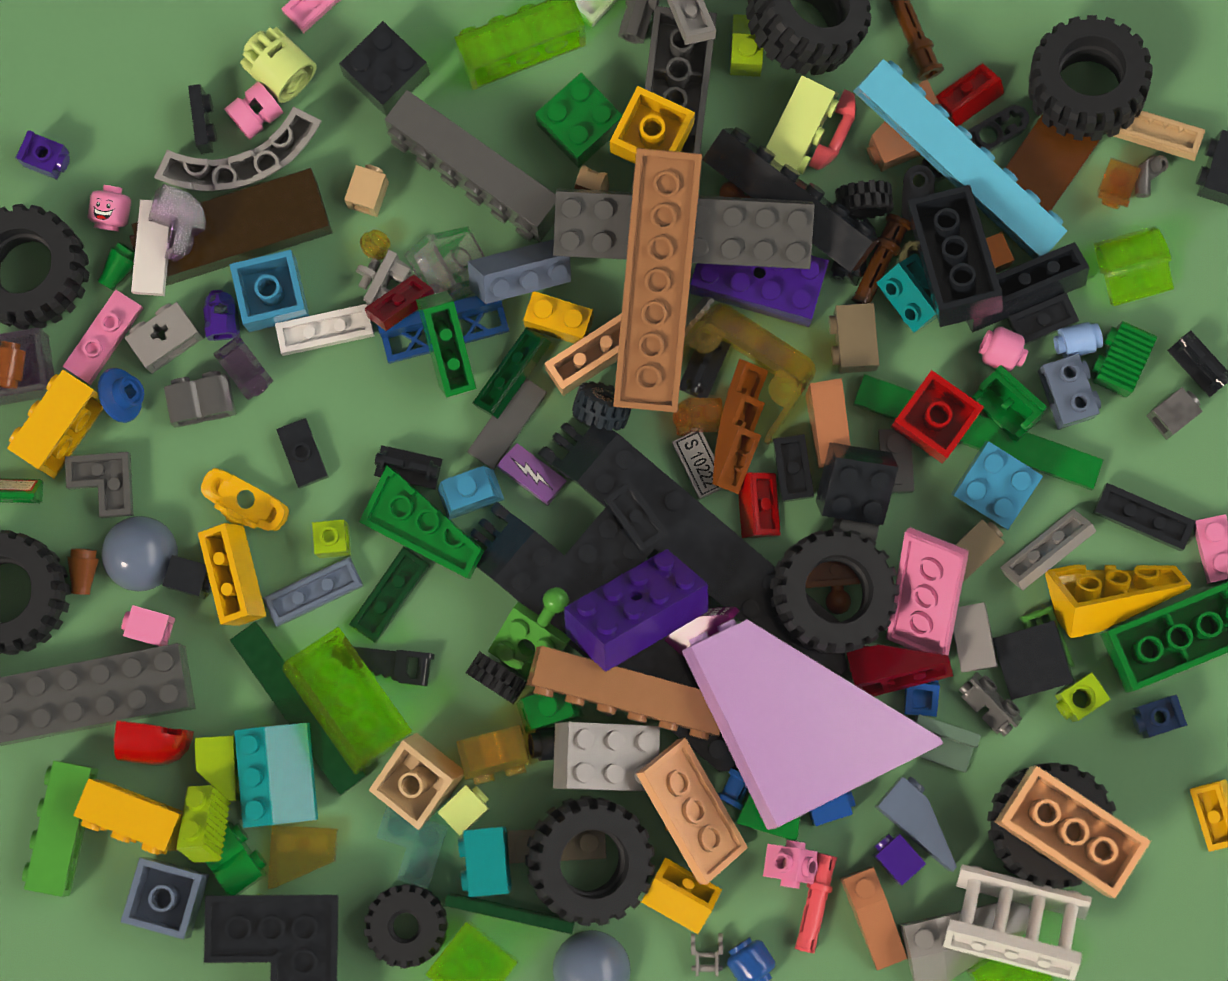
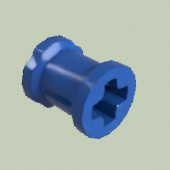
(734, 790)

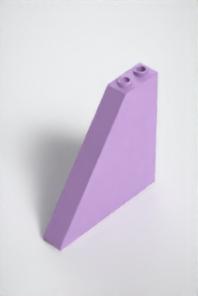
(794, 723)

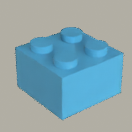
(269, 290)
(997, 484)

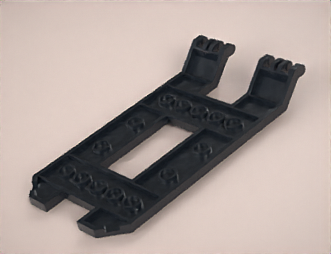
(734, 570)

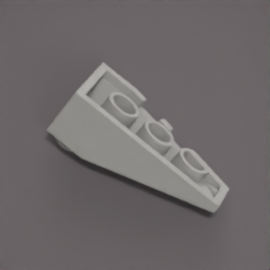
(926, 938)

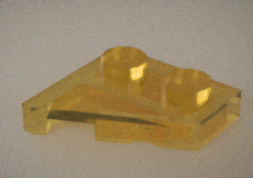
(299, 852)

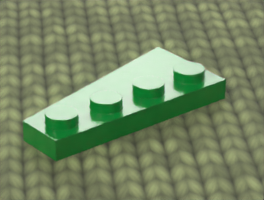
(413, 521)

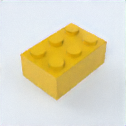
(56, 424)
(129, 816)

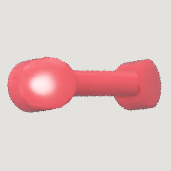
(825, 155)

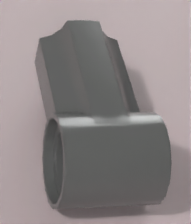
(637, 20)

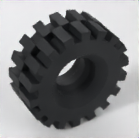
(430, 933)

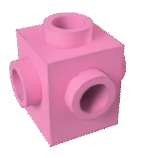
(790, 864)

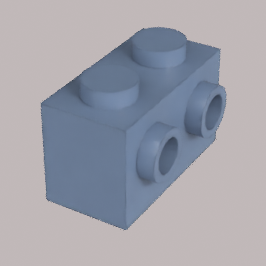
(1069, 391)

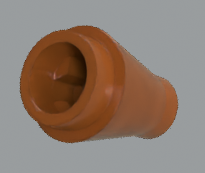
(82, 569)

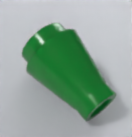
(117, 265)

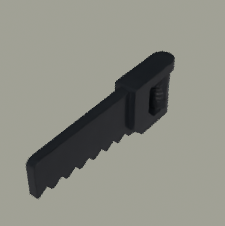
(396, 664)

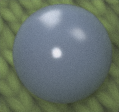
(138, 553)
(591, 957)

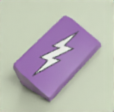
(531, 474)

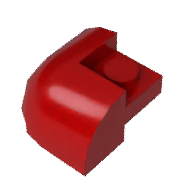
(150, 743)

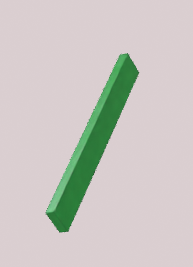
(1031, 449)

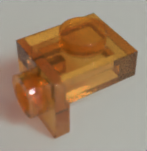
(1117, 183)
(698, 415)

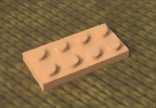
(692, 811)

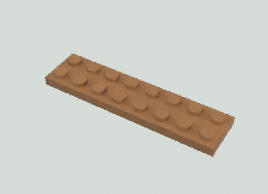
(657, 279)

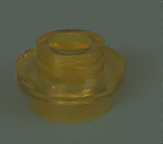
(375, 244)

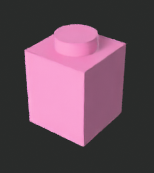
(147, 626)

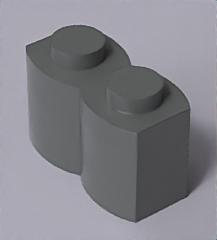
(199, 399)

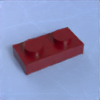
(398, 302)

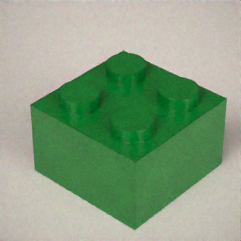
(579, 119)

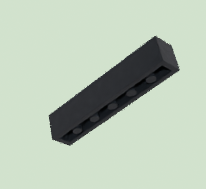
(764, 178)

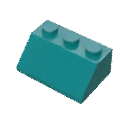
(276, 775)

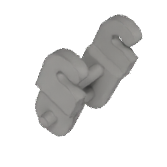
(707, 968)

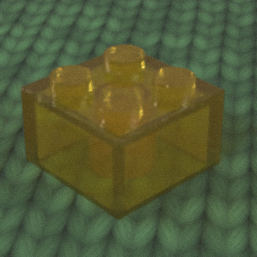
(494, 754)

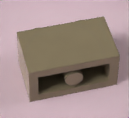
(855, 338)

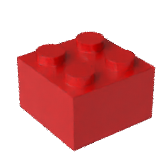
(937, 417)

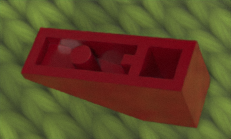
(888, 669)

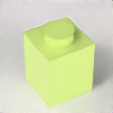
(465, 809)

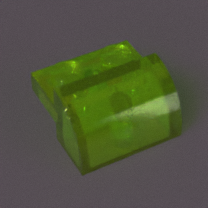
(1135, 265)

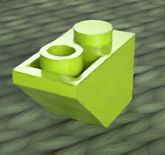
(218, 764)

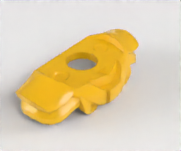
(223, 490)

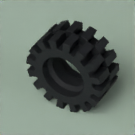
(866, 198)
(496, 677)

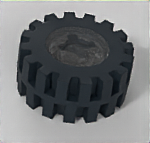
(595, 406)

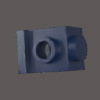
(1171, 711)

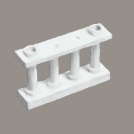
(1012, 949)

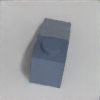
(915, 817)

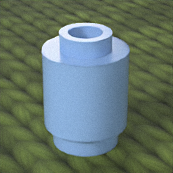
(1078, 339)

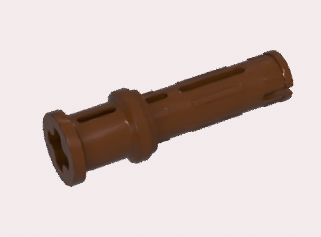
(919, 46)
(885, 249)

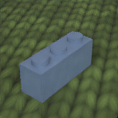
(518, 272)

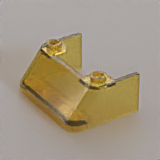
(791, 367)

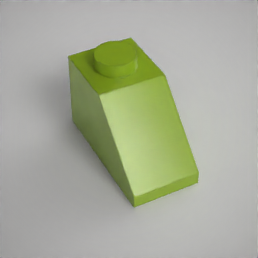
(745, 54)

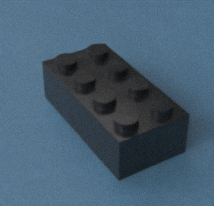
(955, 256)

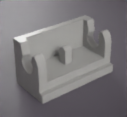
(974, 638)

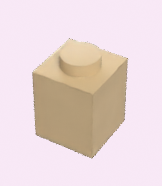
(366, 190)

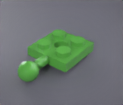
(526, 624)

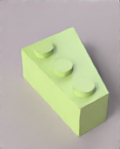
(802, 123)

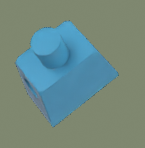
(469, 491)

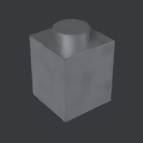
(1175, 412)

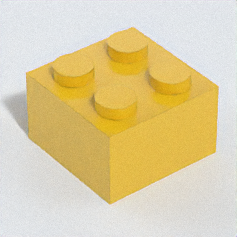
(651, 124)

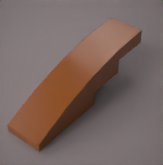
(738, 421)

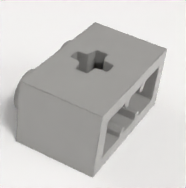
(178, 329)

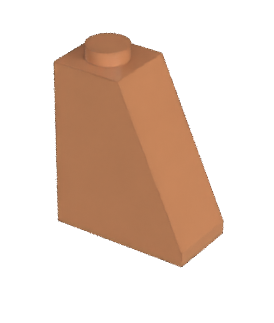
(888, 147)
(827, 416)

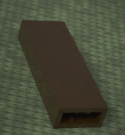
(253, 224)

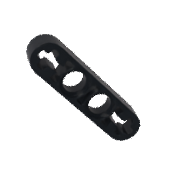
(1011, 131)

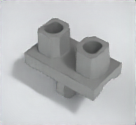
(390, 269)

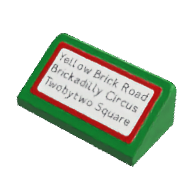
(21, 490)

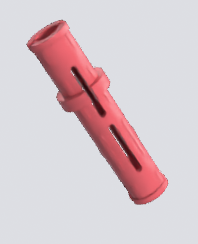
(815, 904)

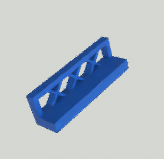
(465, 308)

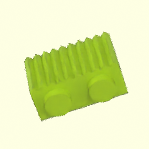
(203, 824)

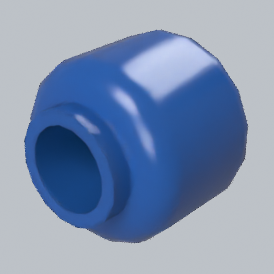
(751, 961)

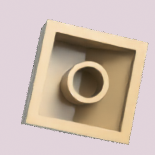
(417, 780)

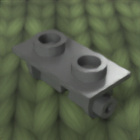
(1000, 711)

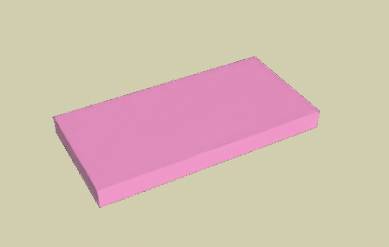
(929, 593)

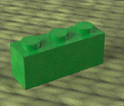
(446, 343)

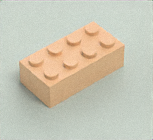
(1072, 831)

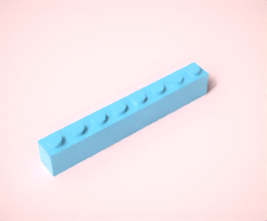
(959, 159)

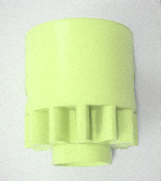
(277, 64)

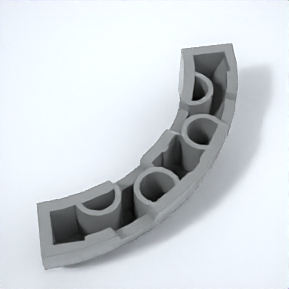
(245, 167)

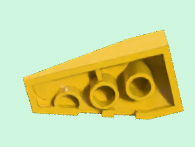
(1099, 599)

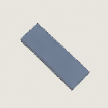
(313, 592)

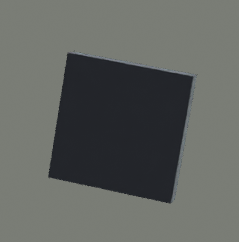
(1033, 660)

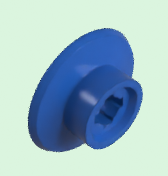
(120, 394)

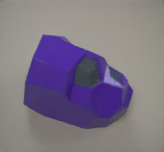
(220, 316)

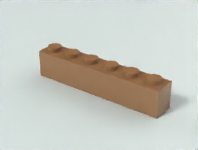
(622, 690)

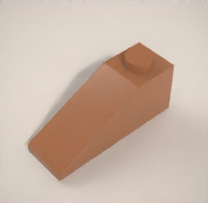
(874, 917)

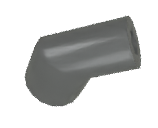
(1149, 170)

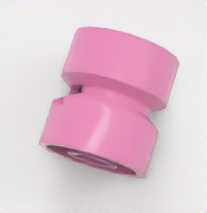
(243, 115)

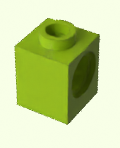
(331, 538)
(1091, 688)

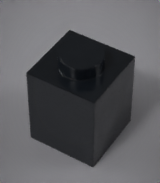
(187, 577)

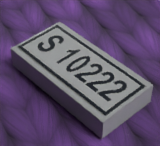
(697, 462)

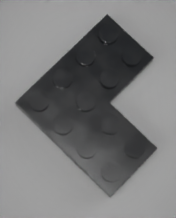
(286, 930)

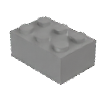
(602, 755)

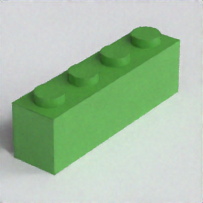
(59, 833)

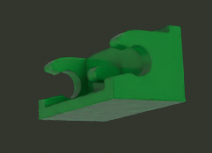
(1009, 403)

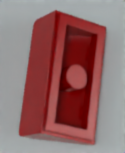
(970, 94)
(759, 506)

